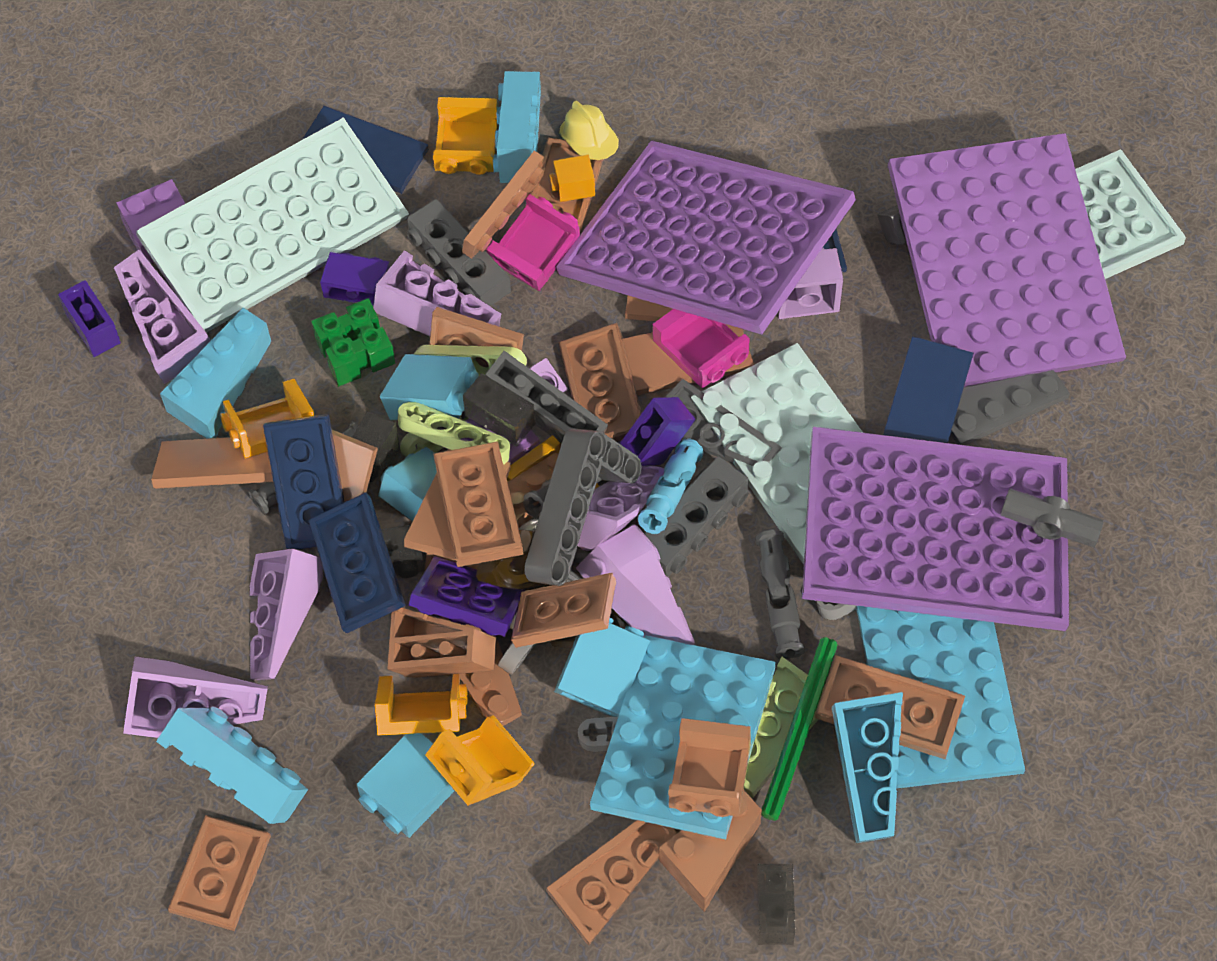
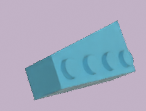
(517, 122)
(217, 374)
(869, 752)
(234, 762)

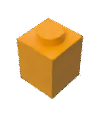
(573, 178)

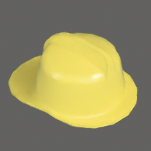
(588, 132)

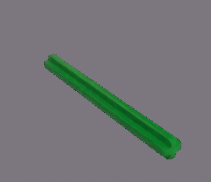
(799, 729)

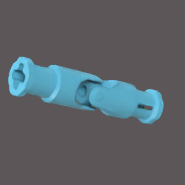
(670, 486)

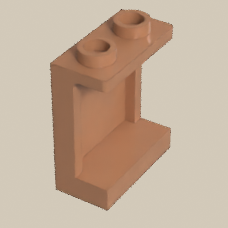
(710, 767)

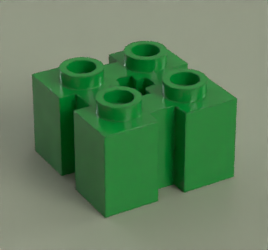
(353, 342)

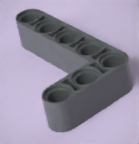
(579, 464)

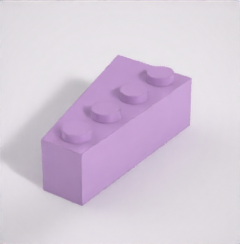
(412, 293)
(160, 317)

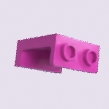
(535, 242)
(699, 345)

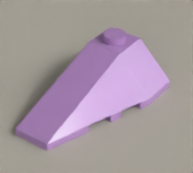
(615, 506)
(641, 587)
(285, 591)
(165, 686)

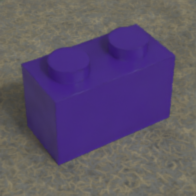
(352, 277)
(89, 318)
(658, 430)

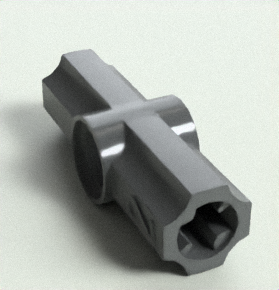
(1052, 517)

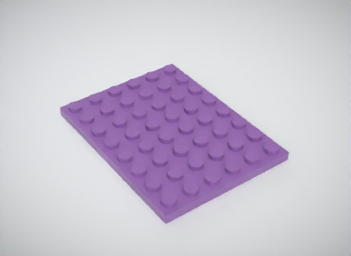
(707, 235)
(1007, 257)
(925, 532)

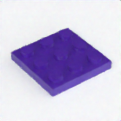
(463, 599)

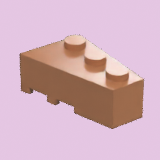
(436, 646)
(704, 861)

